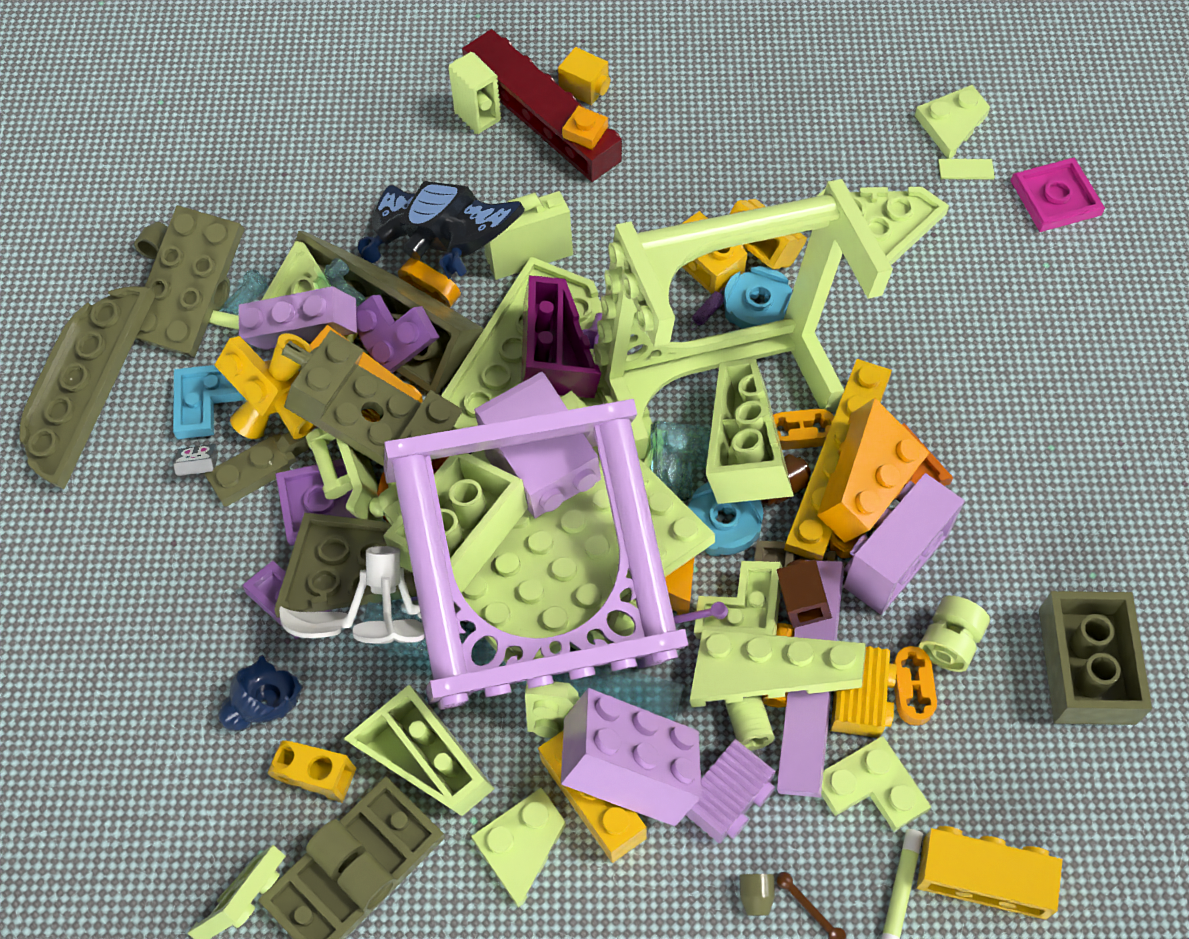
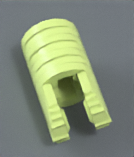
(750, 722)

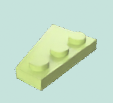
(298, 275)

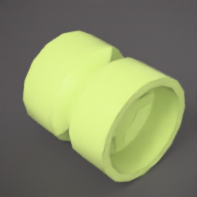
(955, 633)

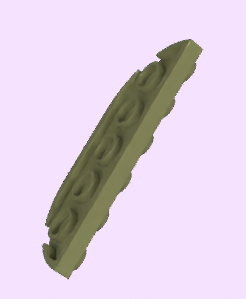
(79, 381)

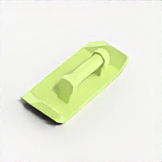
(359, 474)

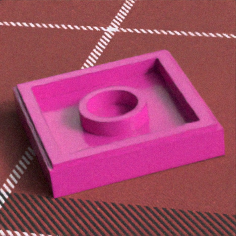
(1057, 194)

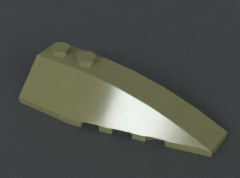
(439, 361)

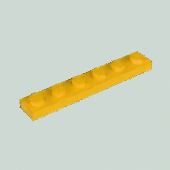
(809, 533)

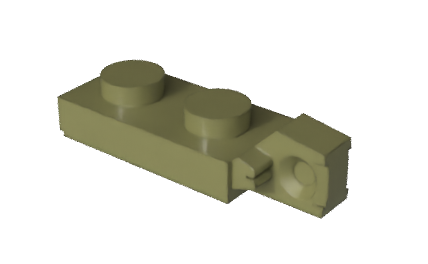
(255, 467)

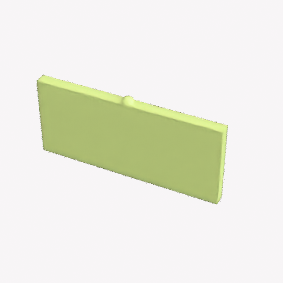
(966, 168)

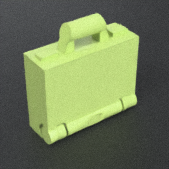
(538, 233)

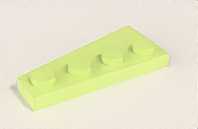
(760, 664)

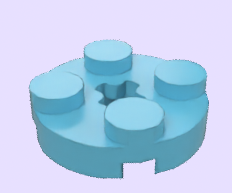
(760, 281)
(730, 537)

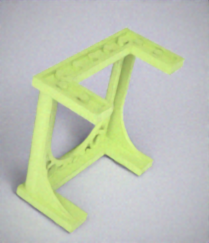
(648, 260)

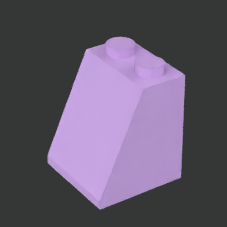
(549, 467)

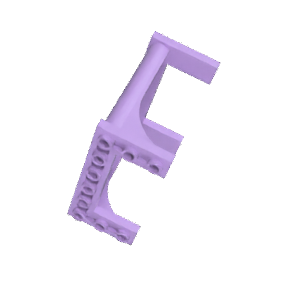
(452, 668)

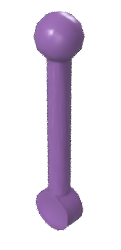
(717, 610)

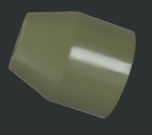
(150, 239)
(757, 893)

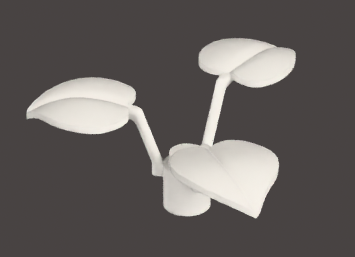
(383, 576)

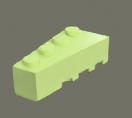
(744, 443)

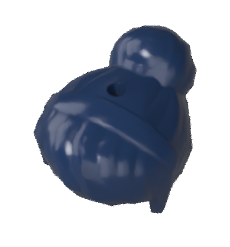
(257, 685)

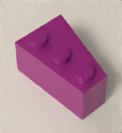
(555, 339)

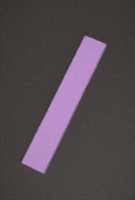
(806, 713)

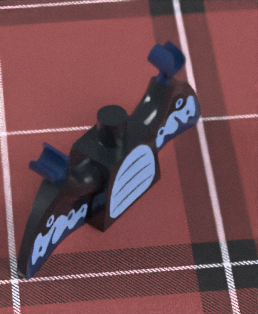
(437, 219)

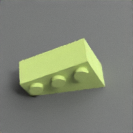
(421, 750)

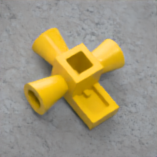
(262, 385)

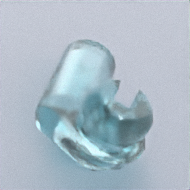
(334, 275)
(253, 286)

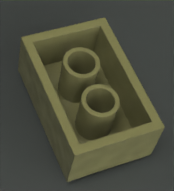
(1094, 658)

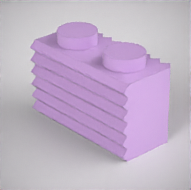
(730, 790)

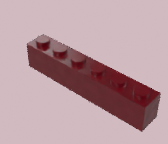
(543, 104)

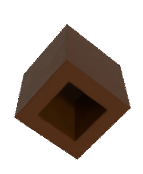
(803, 592)

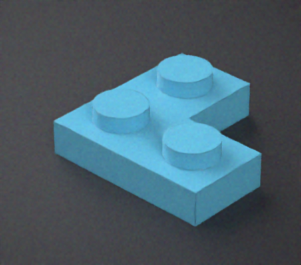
(194, 400)

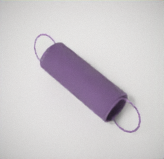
(708, 308)

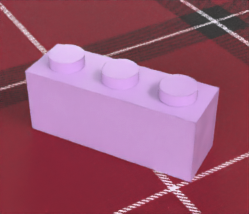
(297, 314)

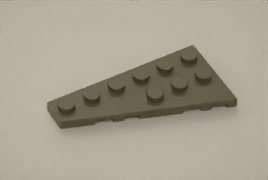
(328, 564)

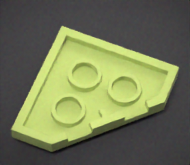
(898, 216)

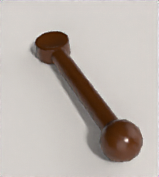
(785, 881)

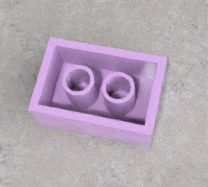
(901, 542)
(631, 757)

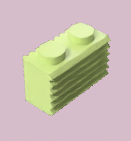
(474, 92)

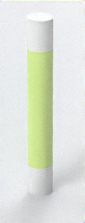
(902, 884)

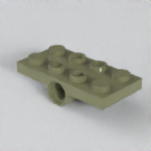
(189, 279)
(352, 865)

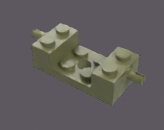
(336, 390)

